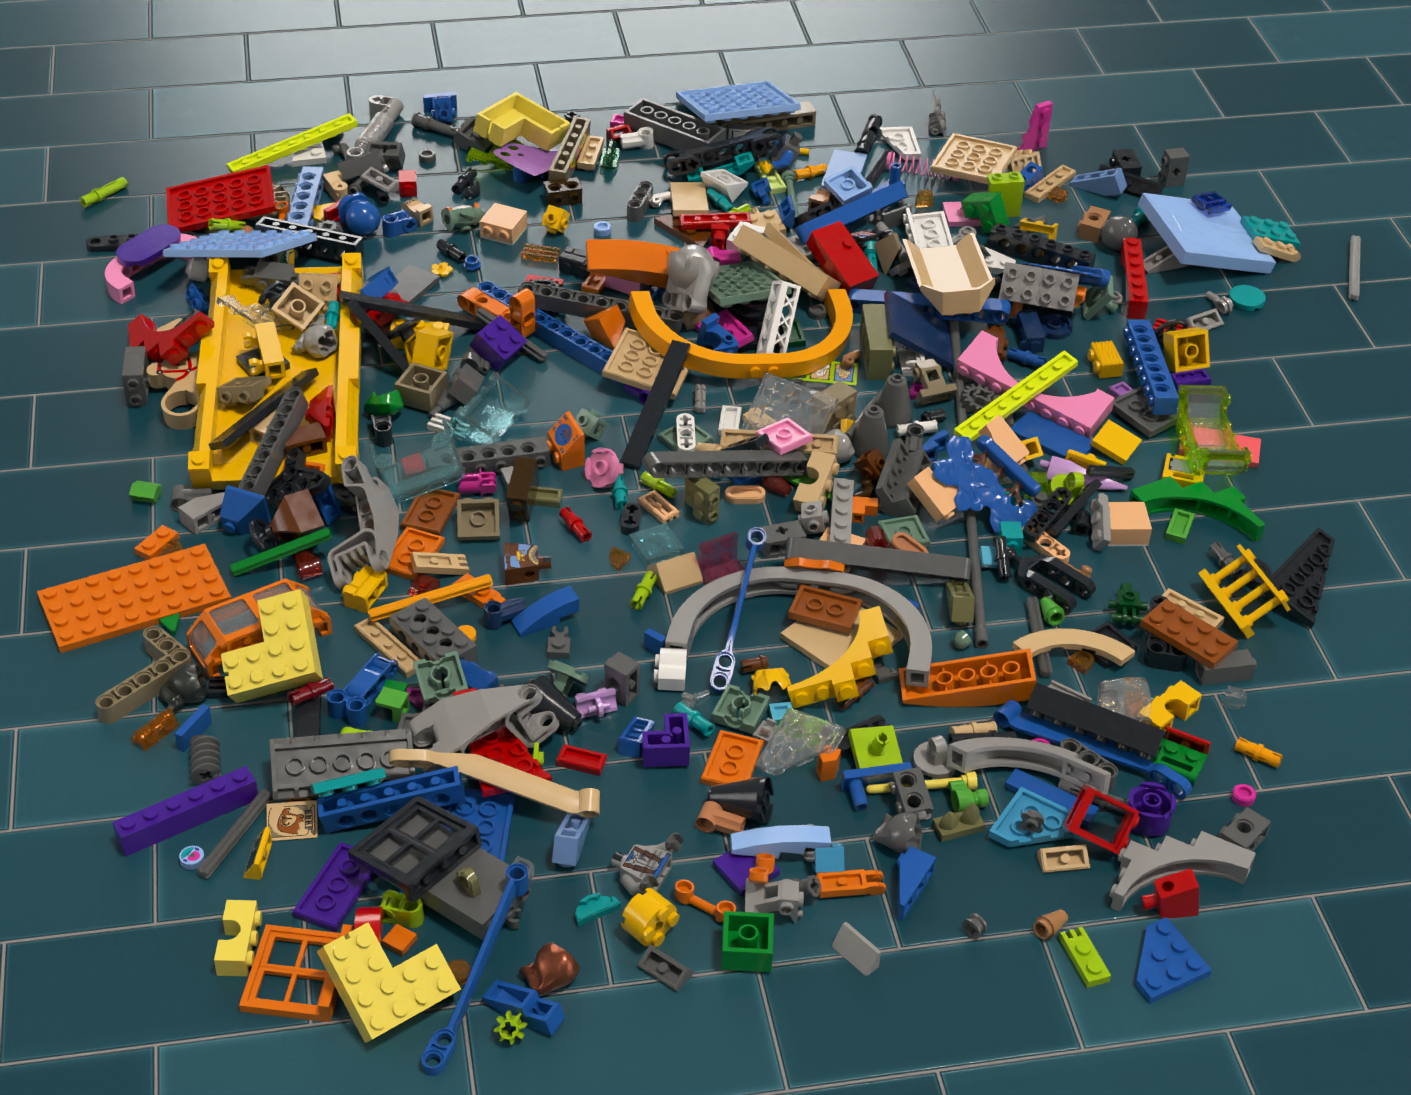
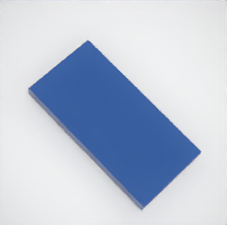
(1052, 437)

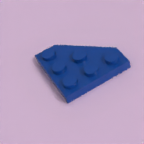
(1167, 962)

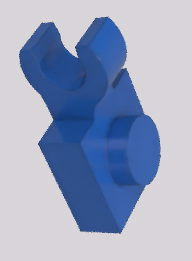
(761, 188)

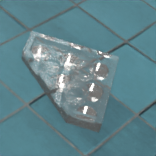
(798, 742)

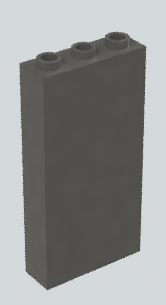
(448, 895)

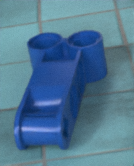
(361, 691)

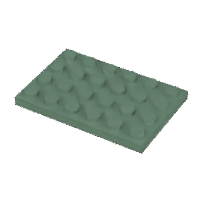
(742, 284)

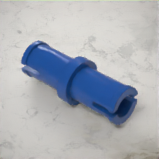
(1026, 357)

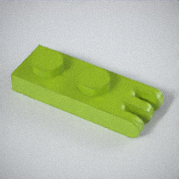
(1085, 957)

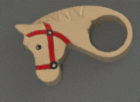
(182, 389)

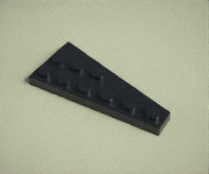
(1304, 576)

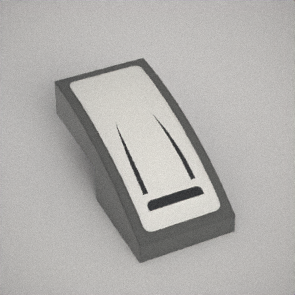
(739, 129)

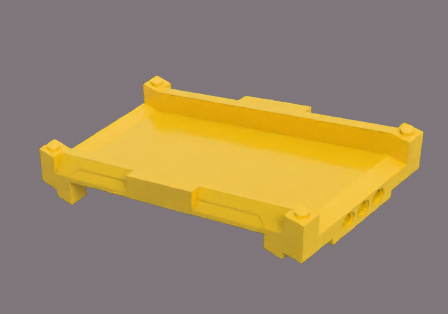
(219, 365)

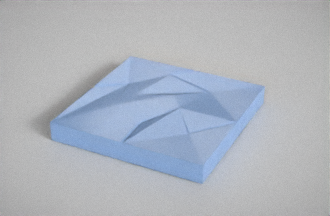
(1203, 238)

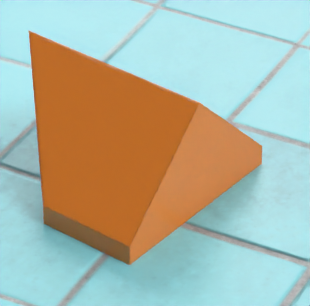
(606, 326)

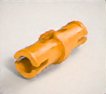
(810, 171)
(1258, 752)

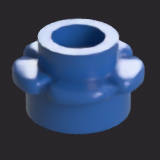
(472, 263)

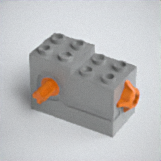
(1040, 288)

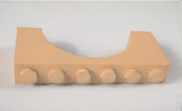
(939, 498)

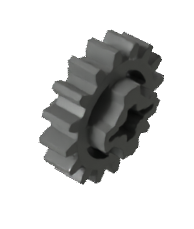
(976, 398)

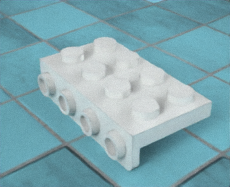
(927, 229)

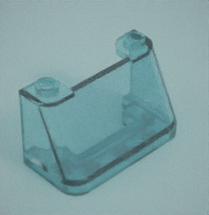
(489, 413)

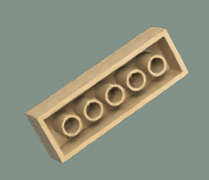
(784, 263)

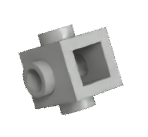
(813, 517)

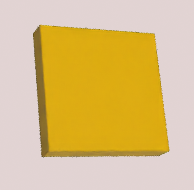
(1116, 442)

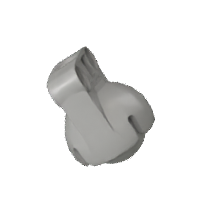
(690, 276)

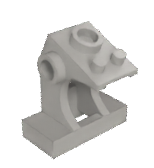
(786, 902)

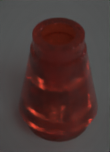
(777, 484)

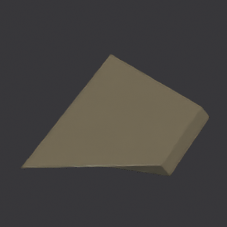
(888, 251)

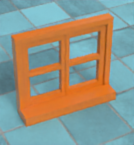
(328, 997)

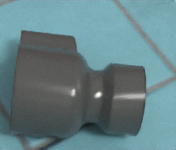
(474, 361)

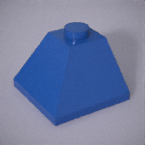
(240, 508)

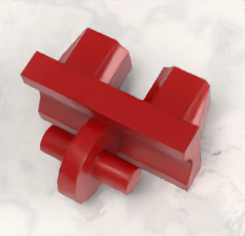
(719, 235)

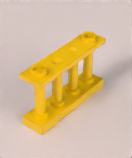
(1234, 608)

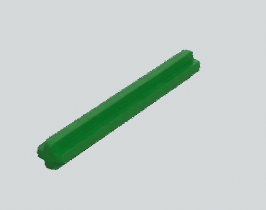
(281, 551)

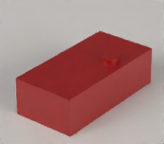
(842, 257)

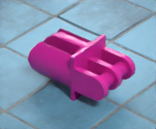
(478, 483)

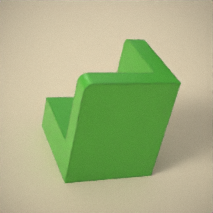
(394, 700)

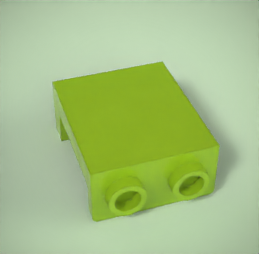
(1011, 188)

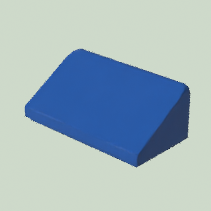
(787, 211)

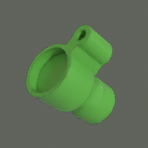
(962, 796)

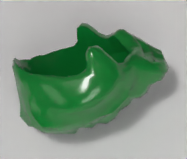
(384, 404)

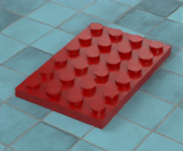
(221, 197)

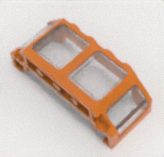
(238, 624)

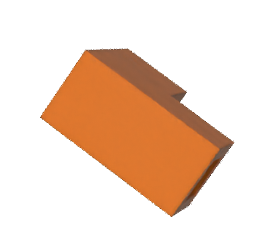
(863, 506)

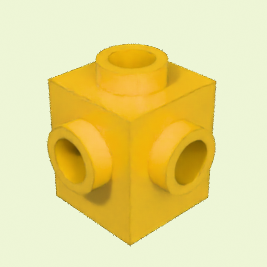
(555, 219)

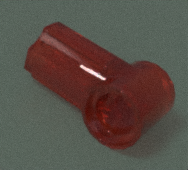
(875, 537)
(307, 564)

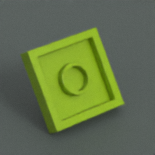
(874, 746)

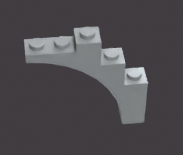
(1204, 855)

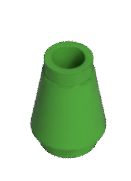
(1052, 612)

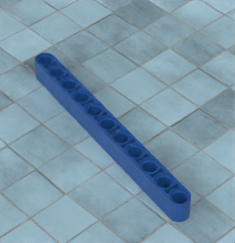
(558, 334)

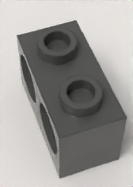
(392, 152)
(916, 794)

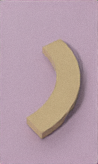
(1075, 639)

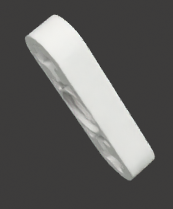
(689, 429)

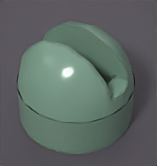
(961, 640)

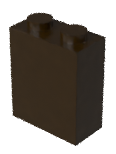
(522, 489)

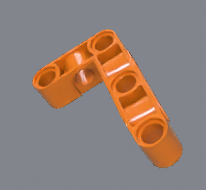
(519, 313)

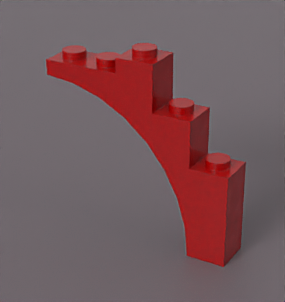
(168, 344)

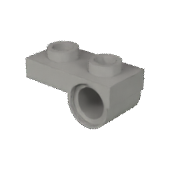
(902, 268)

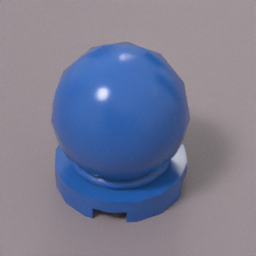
(359, 214)

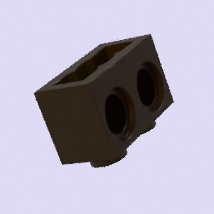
(563, 192)

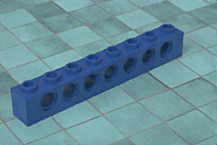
(1151, 367)

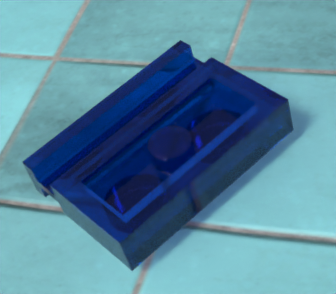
(1212, 202)

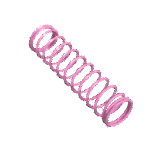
(890, 159)

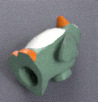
(461, 217)

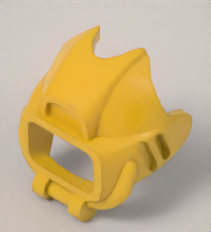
(764, 678)

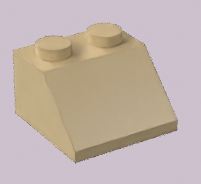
(298, 307)

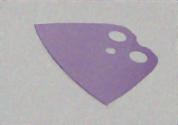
(534, 160)

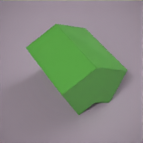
(145, 491)

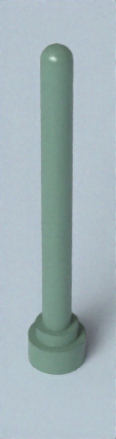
(789, 179)

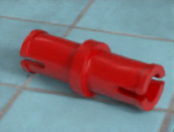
(575, 524)

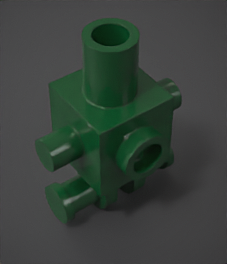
(1127, 606)

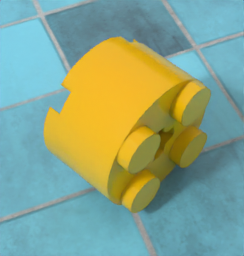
(649, 917)

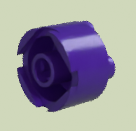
(1154, 808)

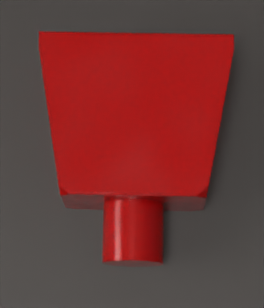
(1174, 895)

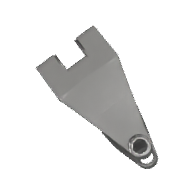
(377, 522)
(474, 714)

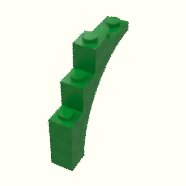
(1199, 499)

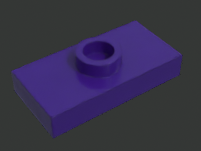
(1191, 377)

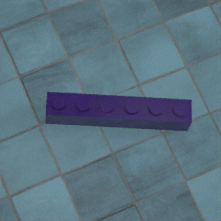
(185, 811)

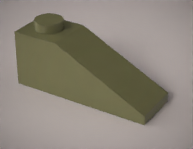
(960, 602)

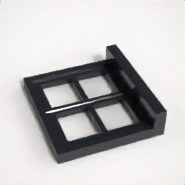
(438, 861)

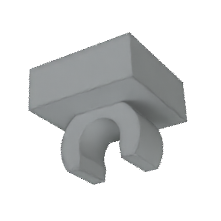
(765, 730)

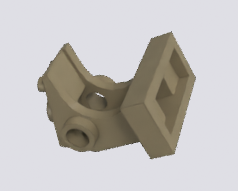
(934, 390)

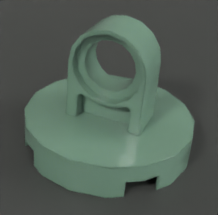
(566, 676)

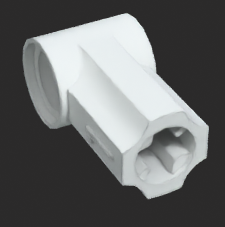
(641, 139)

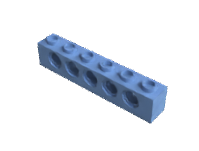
(306, 195)

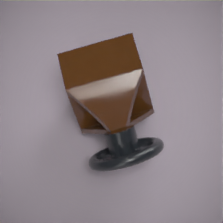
(293, 519)

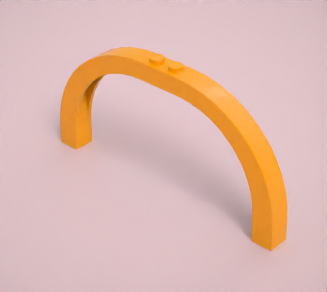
(748, 365)

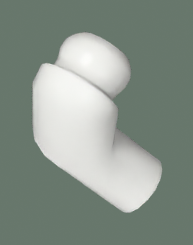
(657, 199)

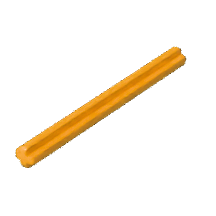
(433, 596)

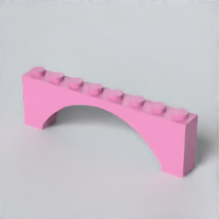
(1078, 413)

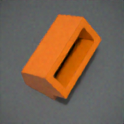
(828, 765)

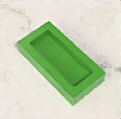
(1179, 526)

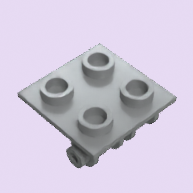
(937, 118)

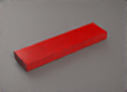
(705, 220)

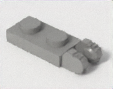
(1100, 521)

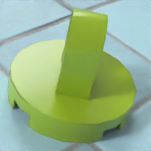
(1073, 482)

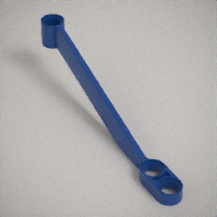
(726, 672)
(1012, 716)
(516, 885)

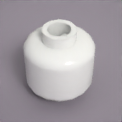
(198, 269)

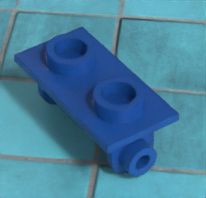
(197, 298)

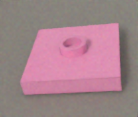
(955, 215)
(785, 436)

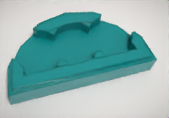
(594, 907)

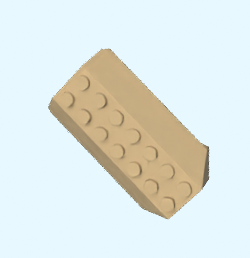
(952, 276)

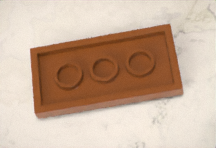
(1189, 633)

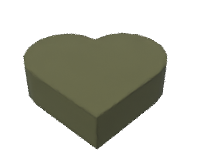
(469, 881)

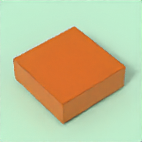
(399, 940)

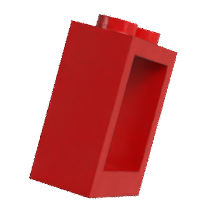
(1080, 808)

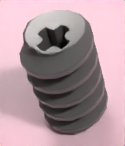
(204, 758)

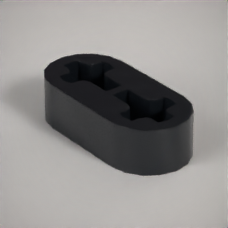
(627, 519)

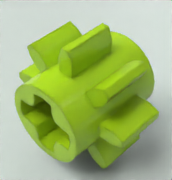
(506, 1032)

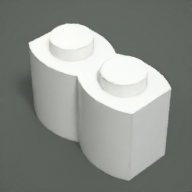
(671, 669)

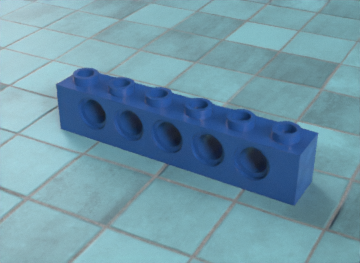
(385, 799)

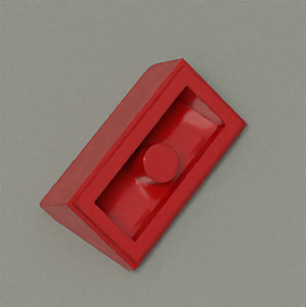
(1188, 740)

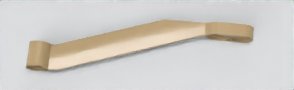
(582, 803)

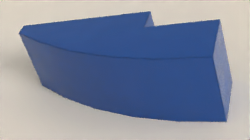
(546, 612)
(537, 1012)

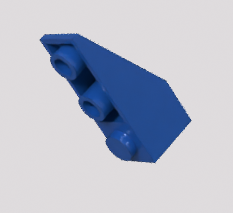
(379, 283)

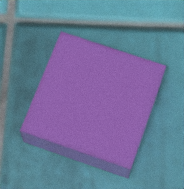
(1119, 389)

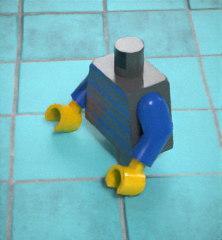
(784, 156)

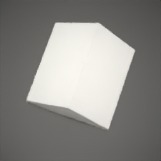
(724, 183)

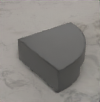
(885, 674)

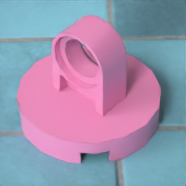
(603, 468)

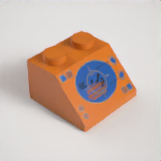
(567, 443)

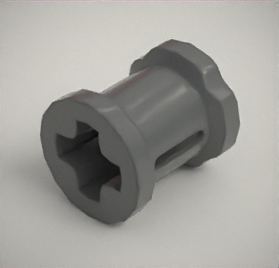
(810, 886)

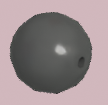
(1116, 230)

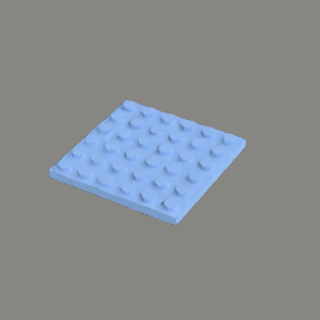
(738, 101)
(240, 244)

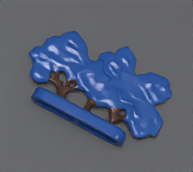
(980, 485)

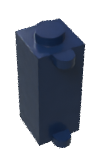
(1029, 331)

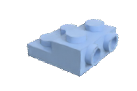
(848, 185)

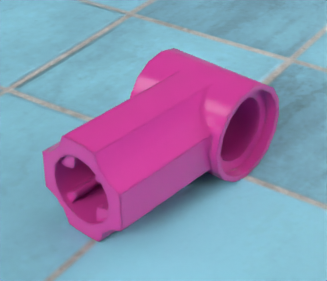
(724, 257)

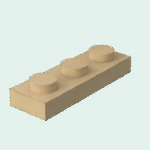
(590, 153)
(1194, 608)

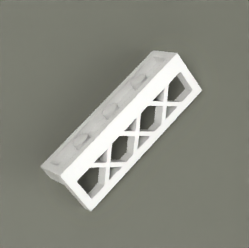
(774, 317)

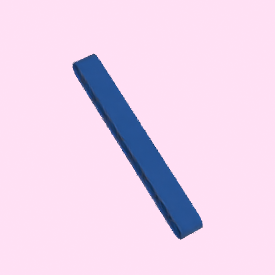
(855, 210)
(992, 311)

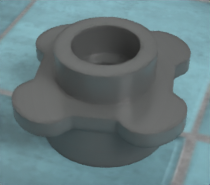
(1032, 821)

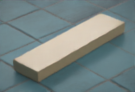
(1043, 187)
(387, 645)

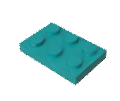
(1267, 228)
(348, 782)

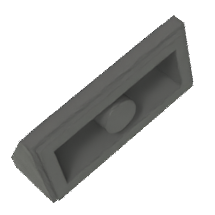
(665, 968)

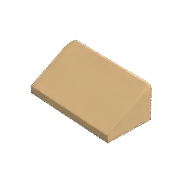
(1063, 858)

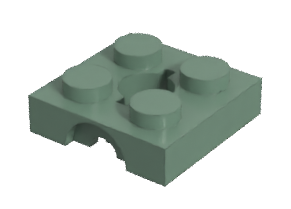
(430, 687)
(749, 717)

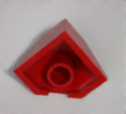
(323, 411)

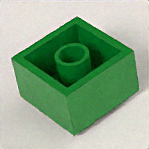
(747, 941)

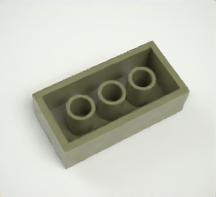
(875, 343)

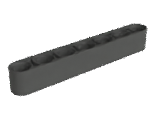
(272, 446)

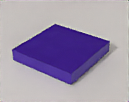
(736, 869)

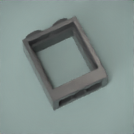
(135, 376)

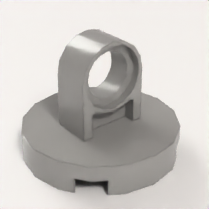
(932, 758)

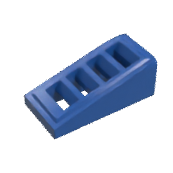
(631, 739)

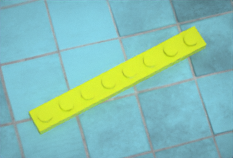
(294, 144)
(1018, 395)

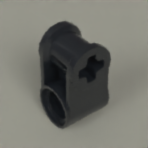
(382, 429)

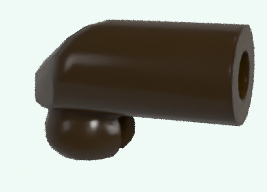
(866, 489)

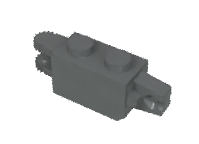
(267, 273)

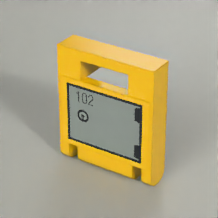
(1179, 467)

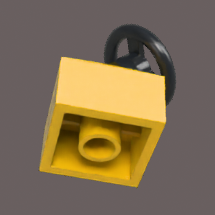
(426, 346)
(1184, 348)

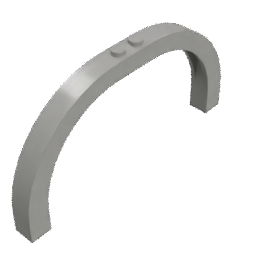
(788, 581)

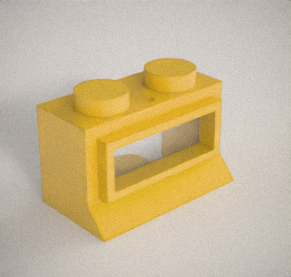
(1039, 228)

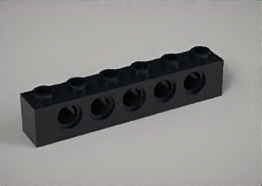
(328, 243)
(1037, 248)

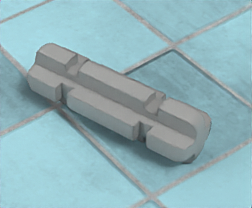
(700, 398)

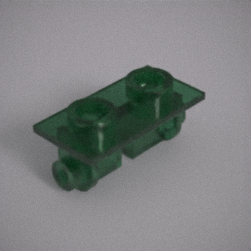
(609, 155)

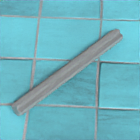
(1354, 267)

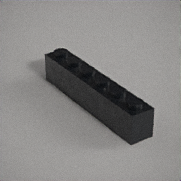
(1097, 721)

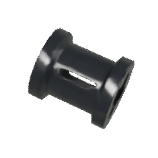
(1081, 523)

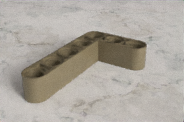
(147, 682)

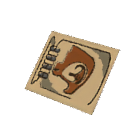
(292, 820)

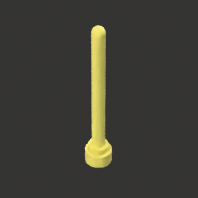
(970, 779)

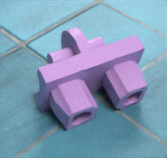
(596, 702)

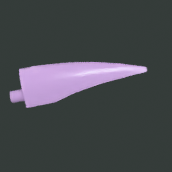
(1063, 466)

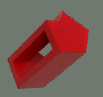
(616, 137)

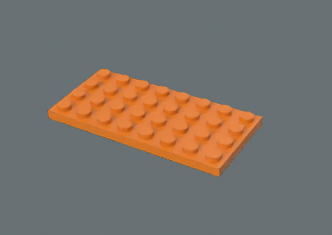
(132, 597)

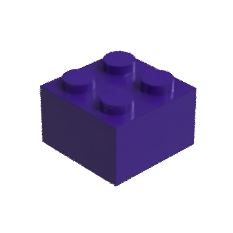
(498, 342)

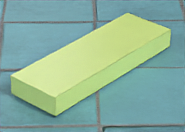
(776, 183)

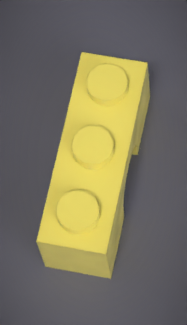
(236, 954)

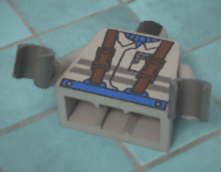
(646, 865)

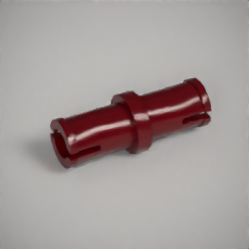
(310, 691)

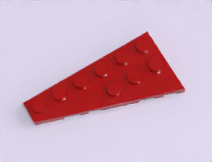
(506, 749)

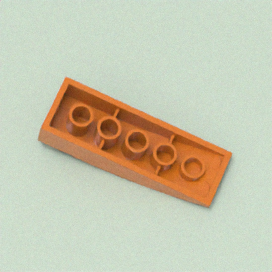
(629, 260)
(975, 681)

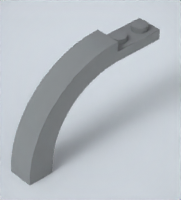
(1026, 754)

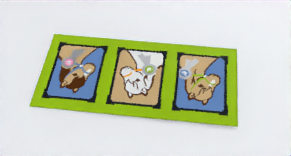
(831, 374)

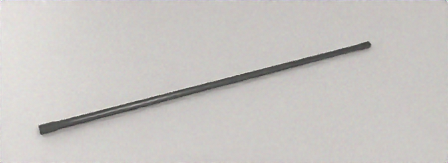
(981, 633)

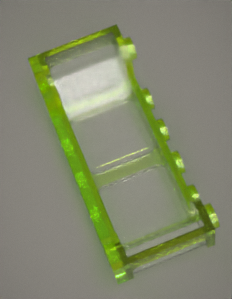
(1207, 433)

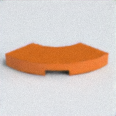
(826, 565)

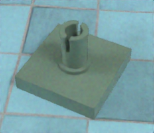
(1097, 298)

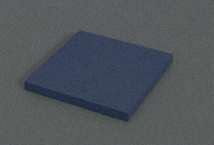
(918, 329)

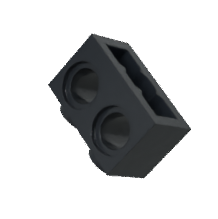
(813, 213)

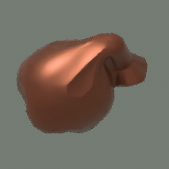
(551, 969)

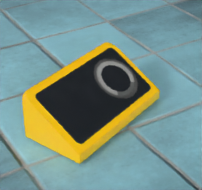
(259, 855)

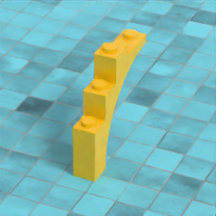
(854, 664)

